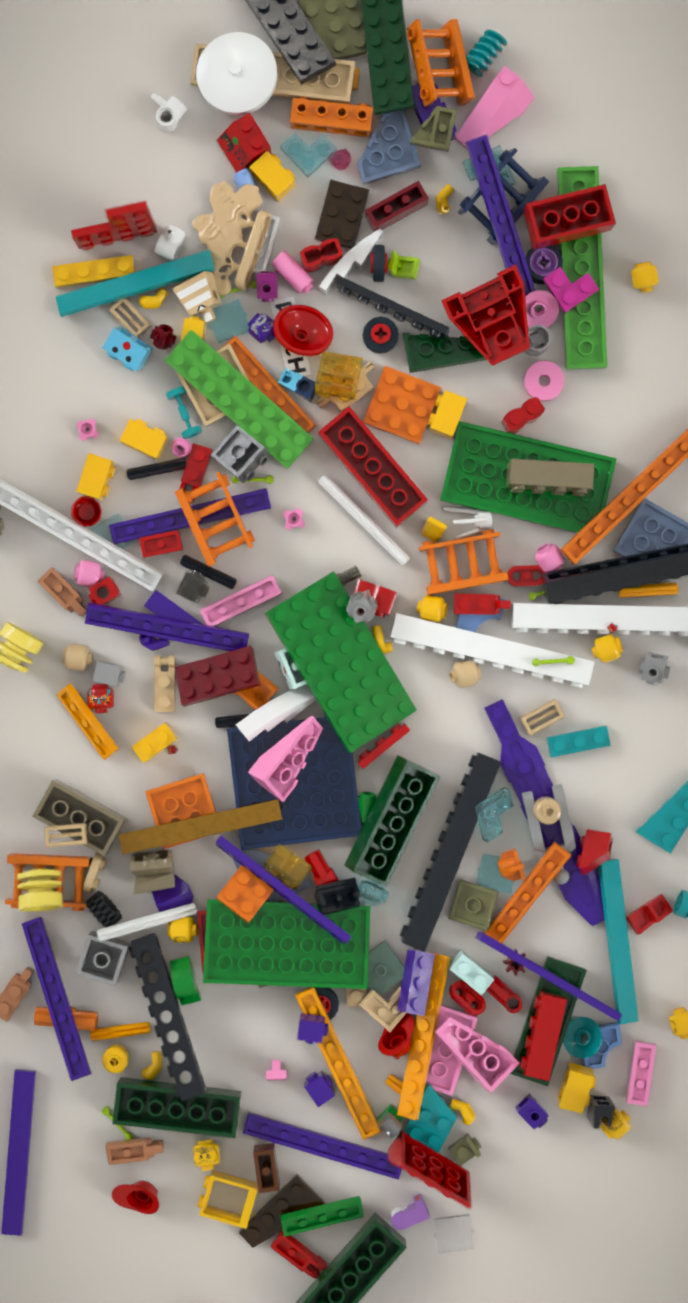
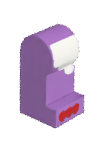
(410, 1215)

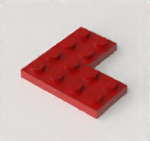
(123, 225)

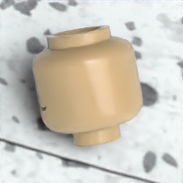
(77, 657)
(465, 674)
(547, 810)

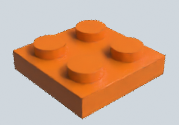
(244, 894)

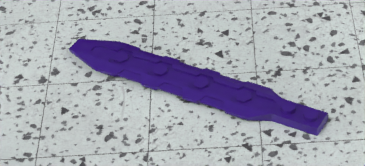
(526, 772)

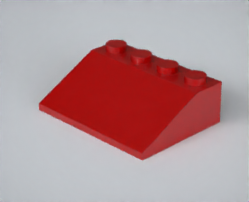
(431, 1168)

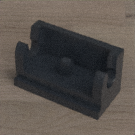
(337, 896)
(598, 1108)

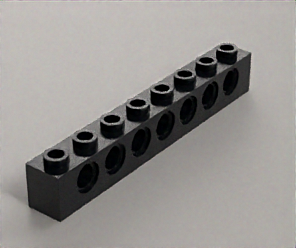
(137, 950)

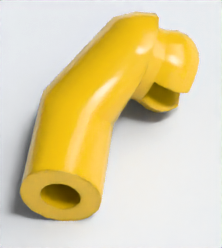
(442, 199)
(153, 302)
(378, 636)
(155, 1068)
(465, 1110)

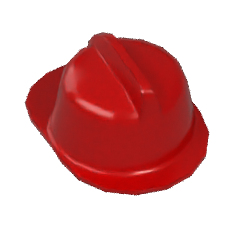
(398, 1041)
(137, 1196)

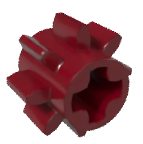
(163, 336)
(519, 967)

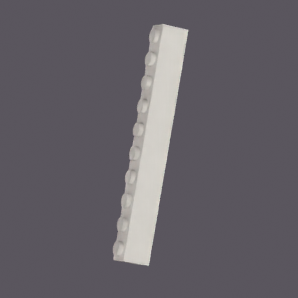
(599, 617)
(489, 649)

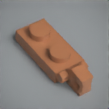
(62, 592)
(14, 993)
(132, 1150)

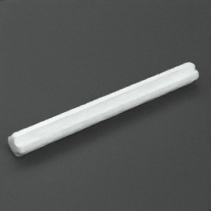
(363, 519)

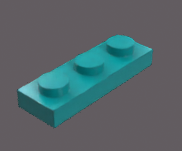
(578, 741)

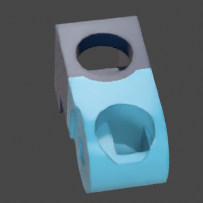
(298, 384)

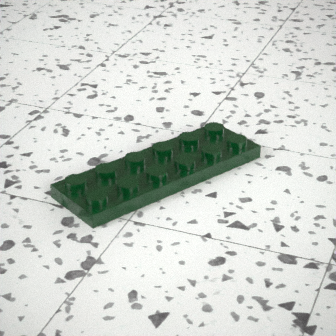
(388, 55)
(571, 974)

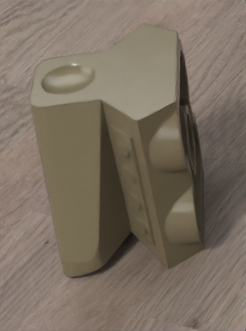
(153, 871)

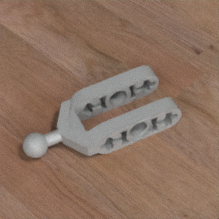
(565, 824)

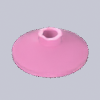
(547, 313)

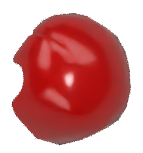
(86, 511)

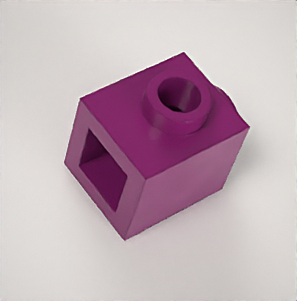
(267, 285)

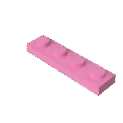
(240, 601)

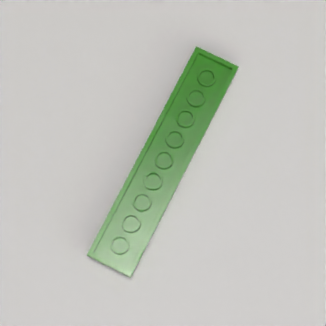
(586, 321)

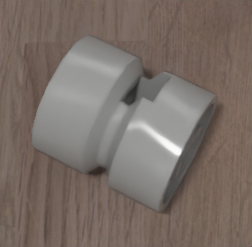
(539, 340)

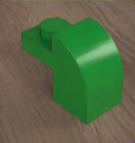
(184, 981)

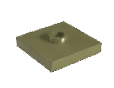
(473, 905)

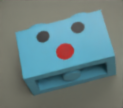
(127, 348)

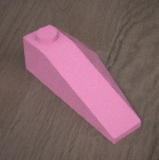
(499, 105)
(280, 765)
(479, 1055)

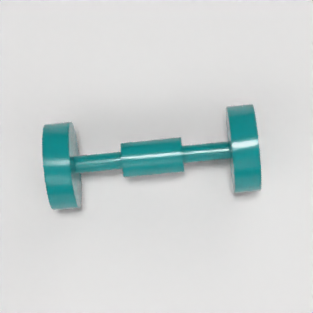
(176, 393)

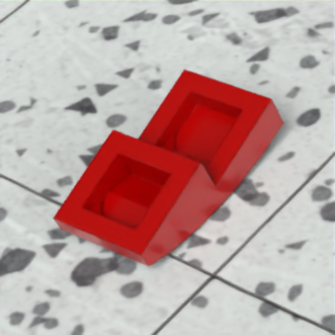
(649, 913)

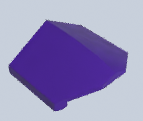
(173, 897)

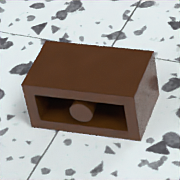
(266, 1168)

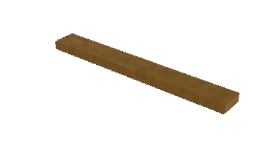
(200, 826)

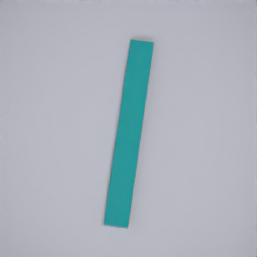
(134, 283)
(618, 941)

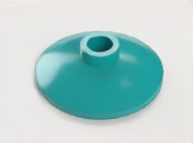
(573, 1038)

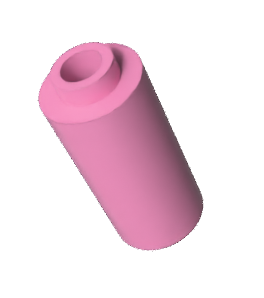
(293, 272)

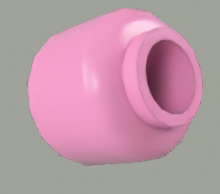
(549, 557)
(88, 573)

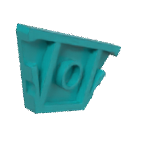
(434, 1120)

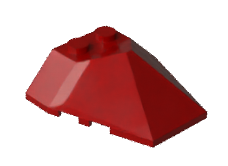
(493, 316)

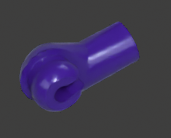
(153, 643)

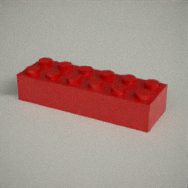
(372, 467)

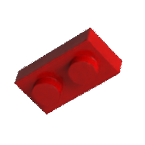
(161, 544)

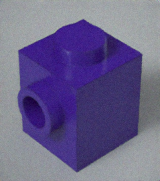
(312, 1028)
(319, 1087)
(532, 1112)

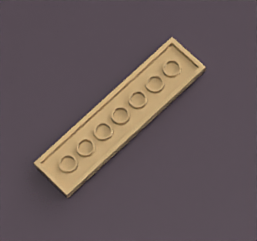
(332, 85)

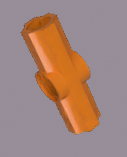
(84, 1019)

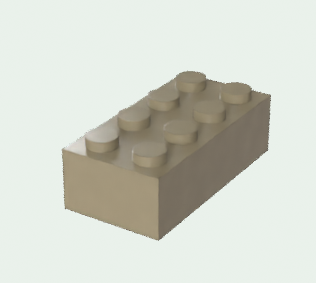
(549, 476)
(68, 806)

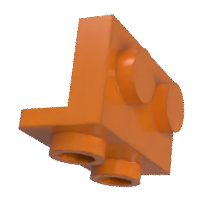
(259, 695)

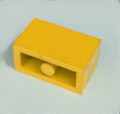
(273, 176)
(447, 415)
(144, 439)
(96, 477)
(155, 742)
(576, 1088)

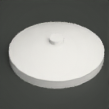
(237, 73)

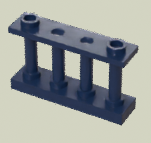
(535, 188)

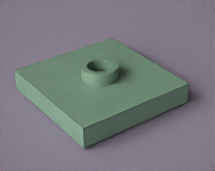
(383, 968)

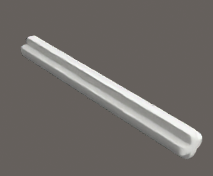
(146, 922)

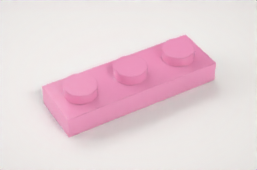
(641, 1073)

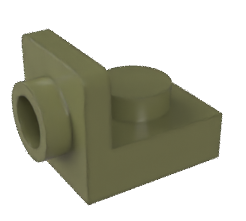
(465, 1149)

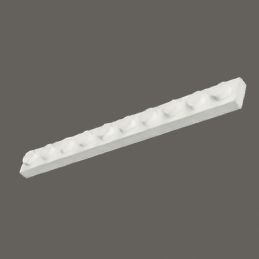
(79, 536)

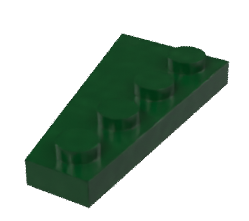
(430, 353)

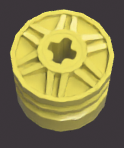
(17, 646)
(40, 886)

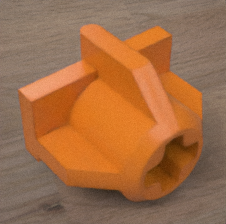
(511, 866)

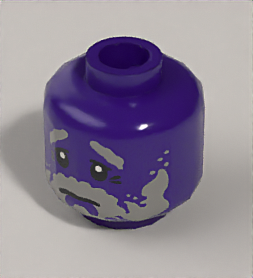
(261, 328)

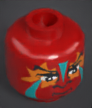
(100, 698)

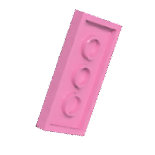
(443, 1065)

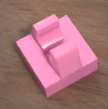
(276, 1072)

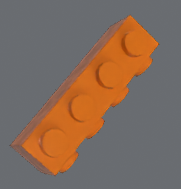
(331, 117)

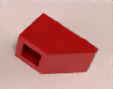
(595, 850)

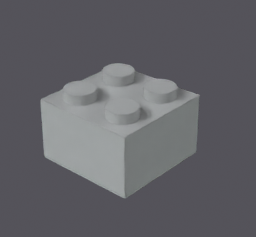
(103, 959)

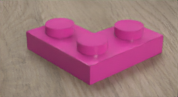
(569, 294)

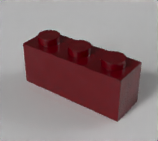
(396, 207)

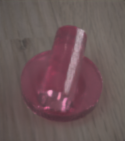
(340, 159)

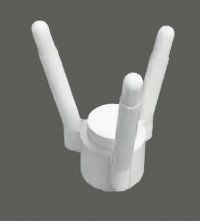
(481, 520)

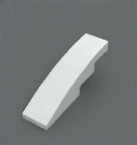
(355, 257)
(275, 711)

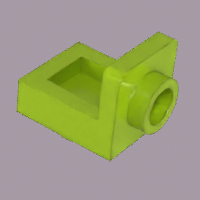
(403, 266)

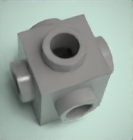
(366, 602)
(656, 662)

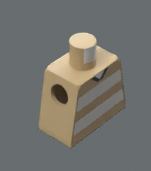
(199, 296)

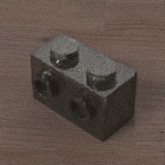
(193, 586)

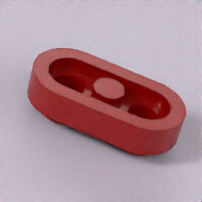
(526, 575)
(466, 997)

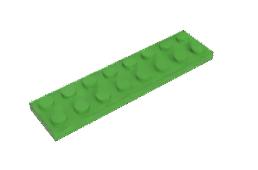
(239, 399)

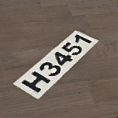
(291, 361)

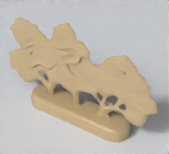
(223, 232)

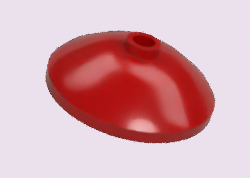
(303, 330)

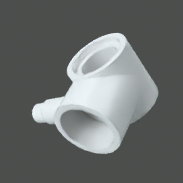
(171, 108)
(170, 243)

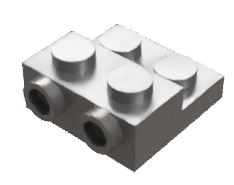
(240, 454)

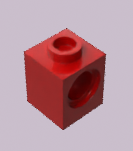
(113, 590)

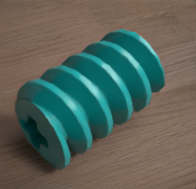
(484, 50)

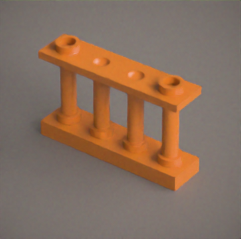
(457, 61)
(203, 535)
(476, 578)
(59, 863)

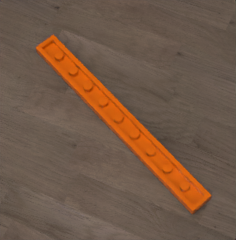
(627, 499)

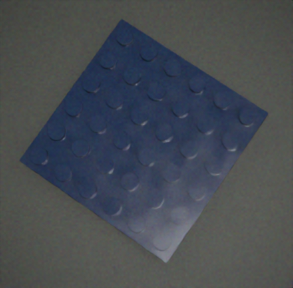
(319, 806)

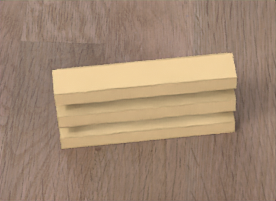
(141, 330)
(557, 708)
(83, 833)

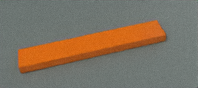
(268, 385)
(528, 892)

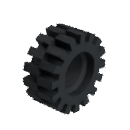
(103, 909)

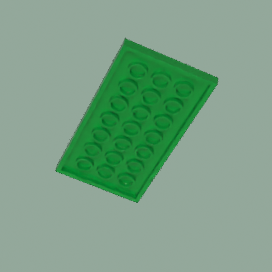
(479, 475)
(340, 662)
(285, 948)

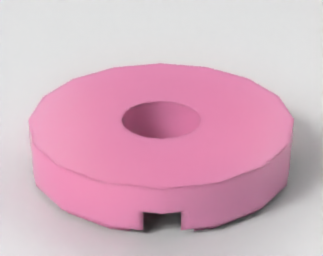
(547, 369)

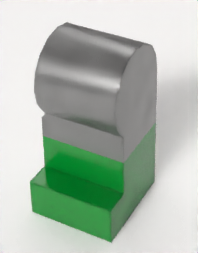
(390, 1121)

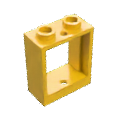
(222, 1215)

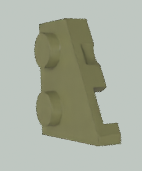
(436, 130)

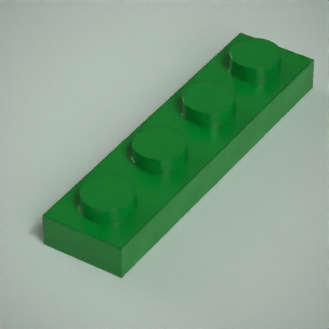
(321, 1216)

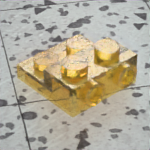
(338, 376)

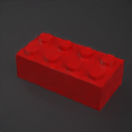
(569, 216)

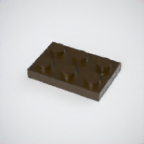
(342, 213)

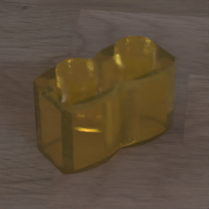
(287, 867)

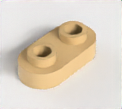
(92, 882)

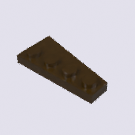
(292, 1197)

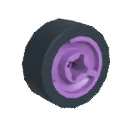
(550, 255)

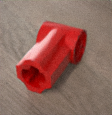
(322, 872)
(503, 993)

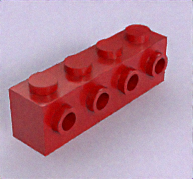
(544, 1035)

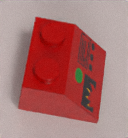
(243, 142)

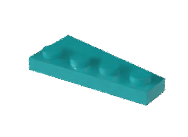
(669, 822)

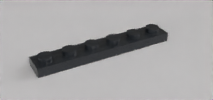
(385, 305)

